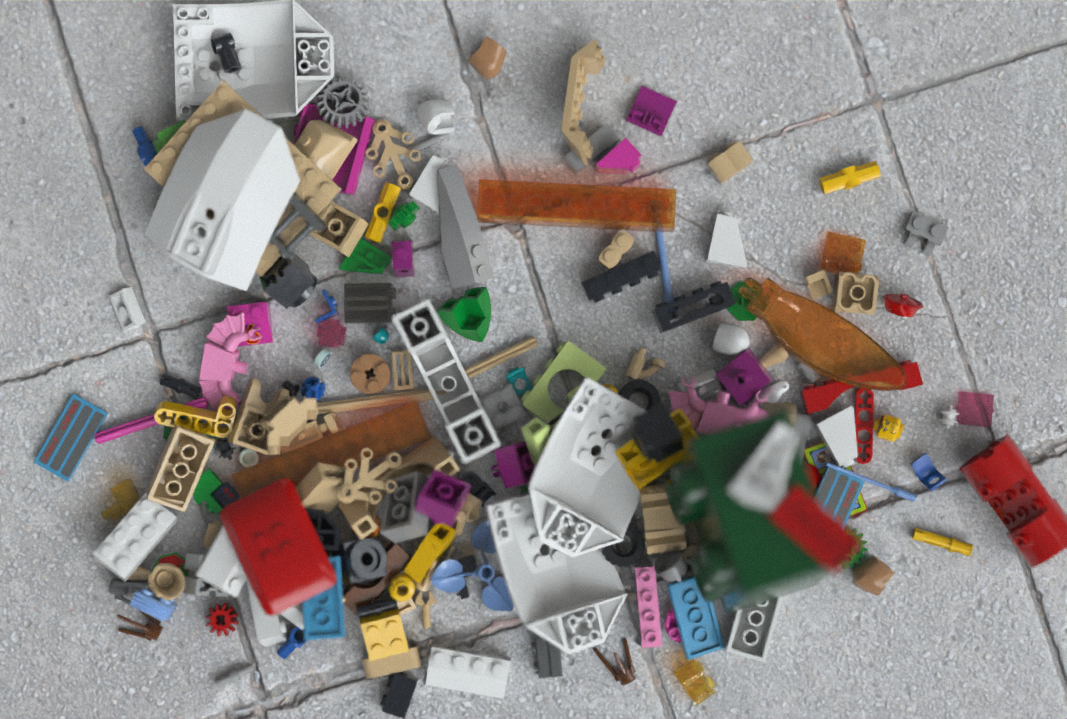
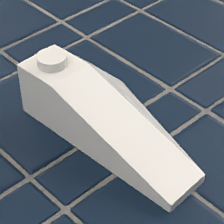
(763, 477)

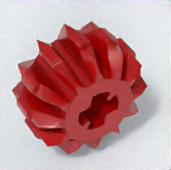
(215, 619)

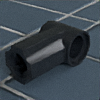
(225, 48)

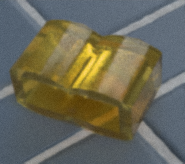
(694, 681)

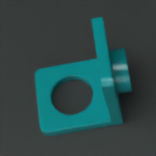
(516, 373)

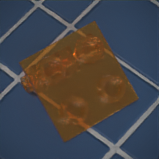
(842, 254)

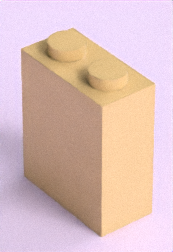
(320, 487)

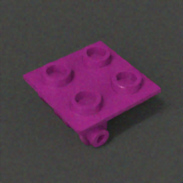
(651, 111)

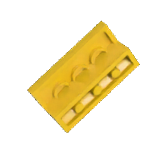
(636, 466)

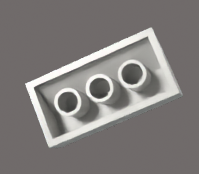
(222, 567)
(467, 671)

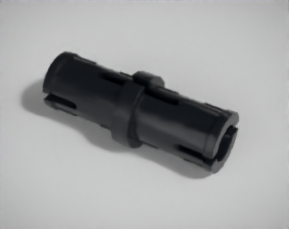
(180, 386)
(390, 605)

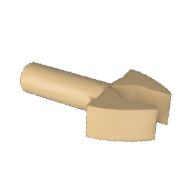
(426, 608)

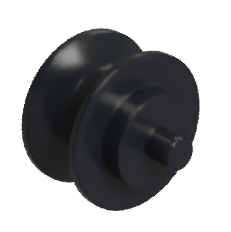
(225, 449)

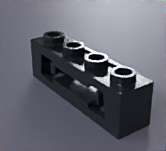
(663, 318)

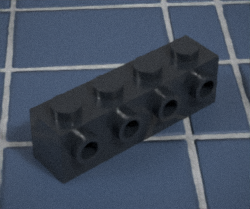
(621, 276)

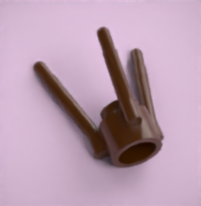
(151, 630)
(625, 674)

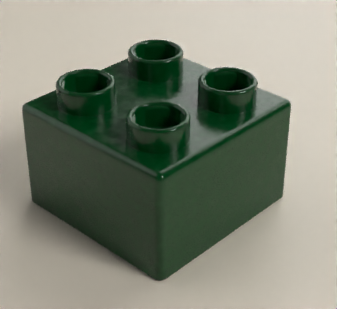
(741, 550)

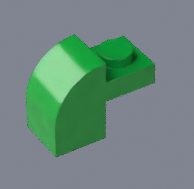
(206, 486)

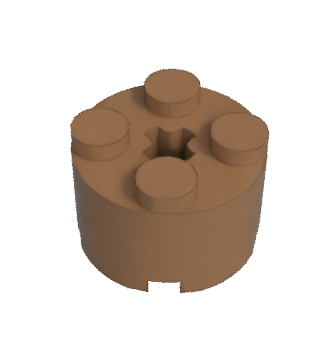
(367, 363)

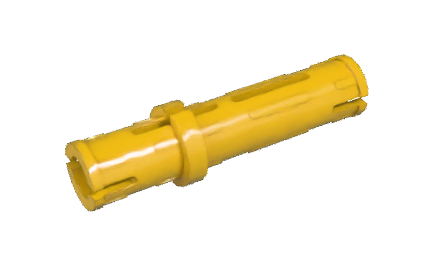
(950, 544)

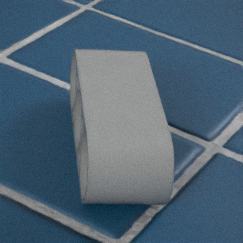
(600, 141)

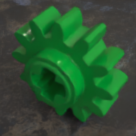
(403, 215)

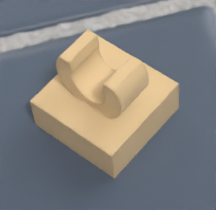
(332, 424)

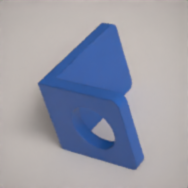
(332, 303)
(927, 471)

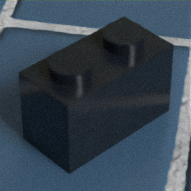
(399, 694)

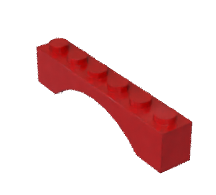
(821, 397)

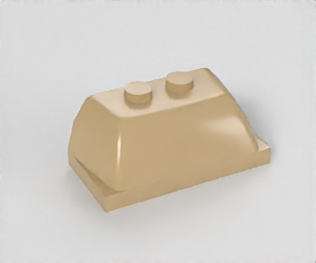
(325, 145)
(179, 468)

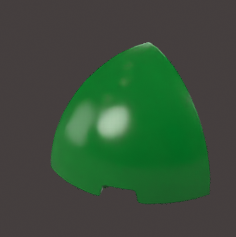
(468, 314)

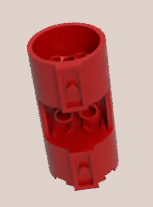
(1020, 500)

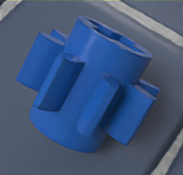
(313, 388)

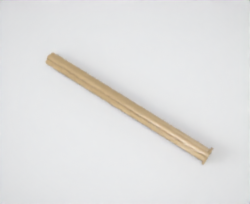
(376, 401)

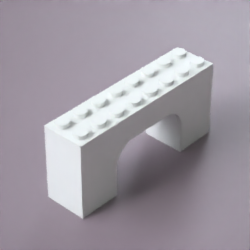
(443, 371)

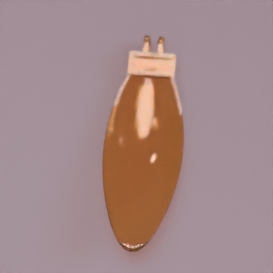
(823, 338)

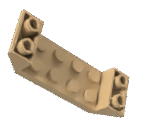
(584, 62)

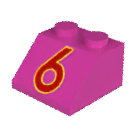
(620, 159)
(255, 316)

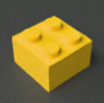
(384, 634)

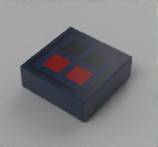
(226, 494)

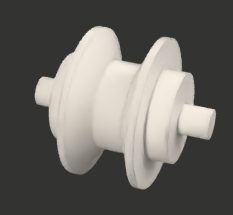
(948, 417)

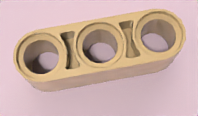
(392, 663)

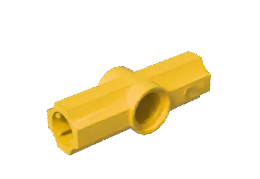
(849, 177)
(378, 224)

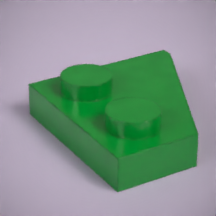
(366, 259)

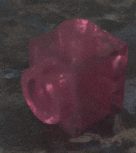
(331, 334)

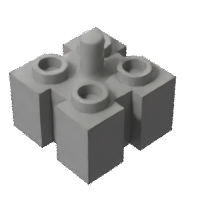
(195, 585)

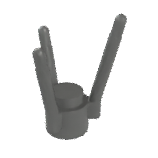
(121, 588)

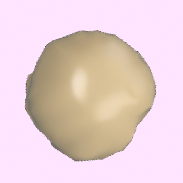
(166, 581)

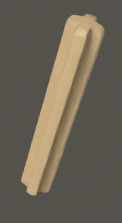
(501, 357)

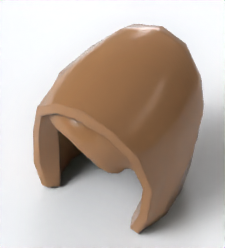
(488, 58)
(872, 575)

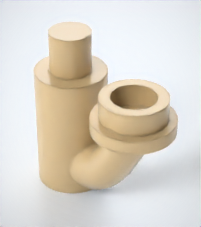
(637, 362)

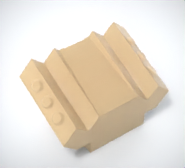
(287, 421)
(659, 524)

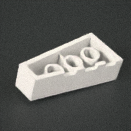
(269, 629)

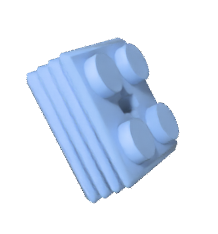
(152, 605)

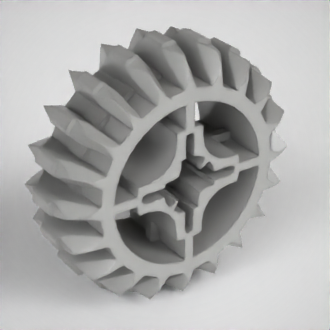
(353, 110)

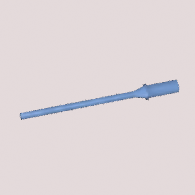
(895, 490)

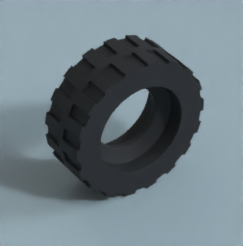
(644, 387)
(631, 557)

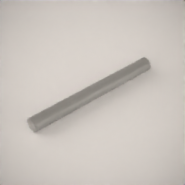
(422, 145)

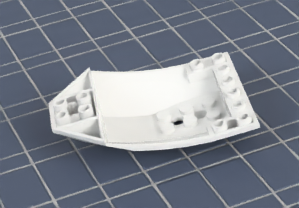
(280, 52)
(245, 177)
(580, 496)
(554, 594)

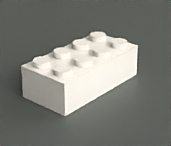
(135, 537)
(753, 630)

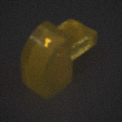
(126, 498)

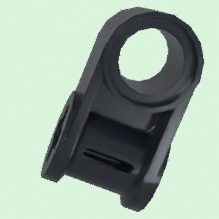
(480, 488)

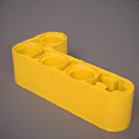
(195, 414)

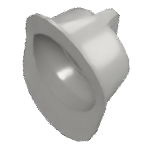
(671, 565)

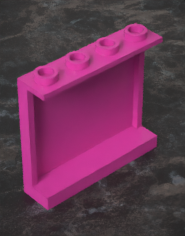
(350, 171)

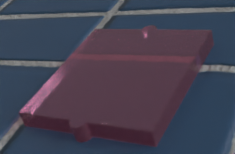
(975, 409)

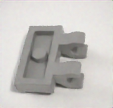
(927, 229)

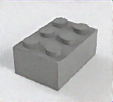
(399, 514)

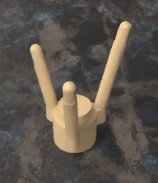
(426, 582)

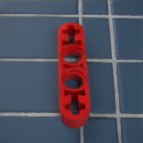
(867, 426)

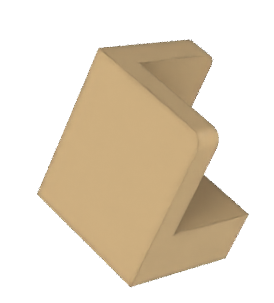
(818, 285)

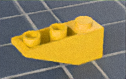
(431, 549)

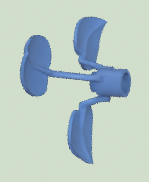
(450, 579)

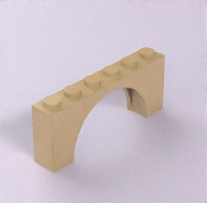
(424, 459)

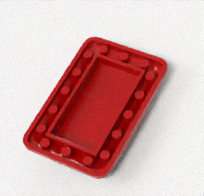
(278, 547)

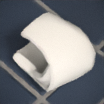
(436, 116)
(730, 340)

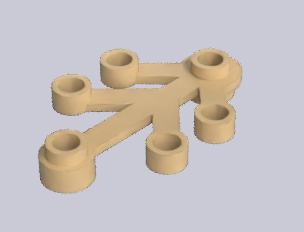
(392, 151)
(366, 479)

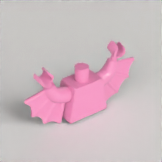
(221, 359)
(714, 413)

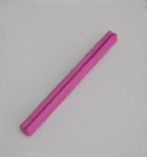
(140, 424)

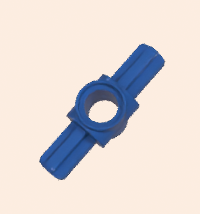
(146, 148)
(291, 644)

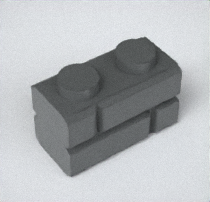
(548, 658)

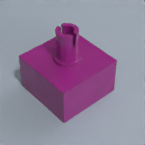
(744, 376)
(514, 465)
(442, 498)

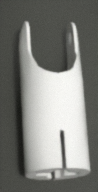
(774, 393)

